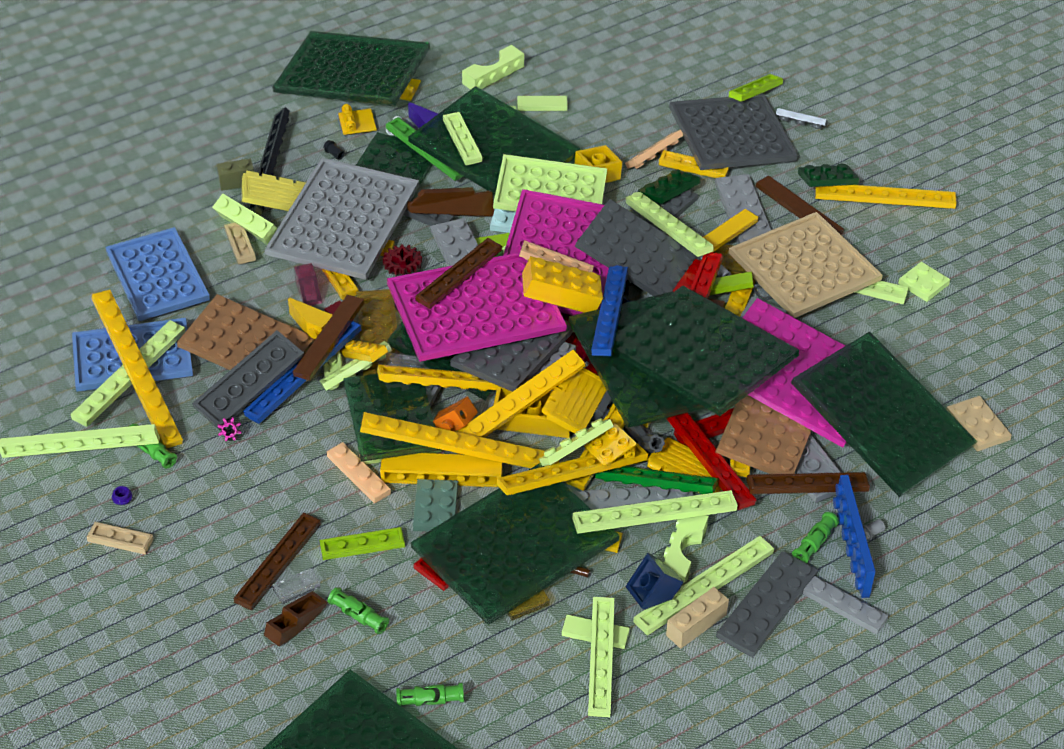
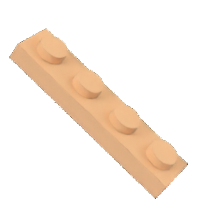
(650, 152)
(529, 249)
(358, 473)

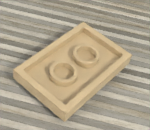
(980, 422)

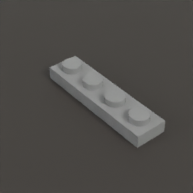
(845, 605)

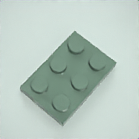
(434, 503)

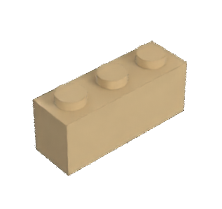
(697, 617)

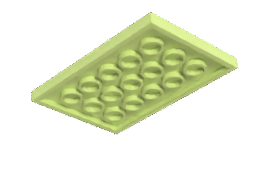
(547, 177)

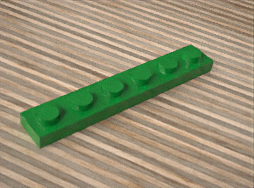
(661, 479)

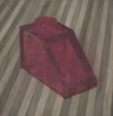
(307, 284)

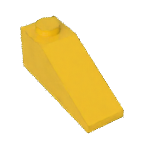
(308, 317)

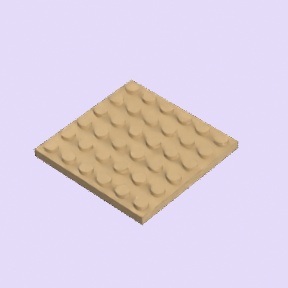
(805, 264)

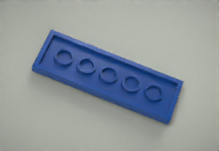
(854, 535)

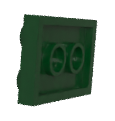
(828, 175)
(670, 186)

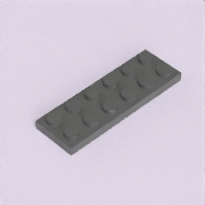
(248, 379)
(766, 604)

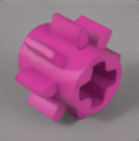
(234, 427)

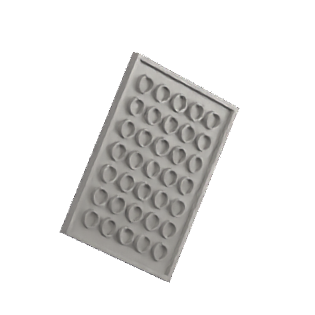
(342, 218)

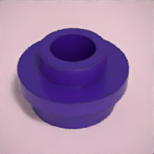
(121, 495)

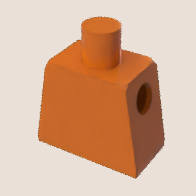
(450, 417)

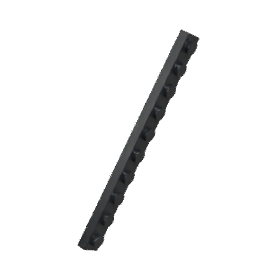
(272, 149)

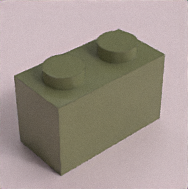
(231, 173)

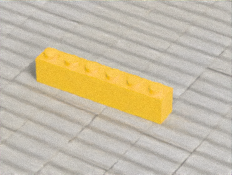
(433, 466)

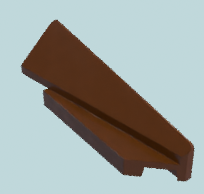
(453, 202)

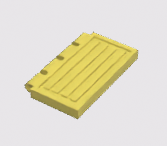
(268, 191)

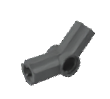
(648, 441)

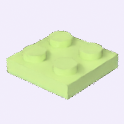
(924, 281)

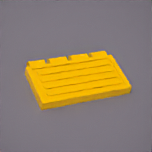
(575, 400)
(677, 459)

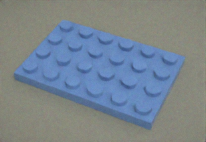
(157, 274)
(97, 358)

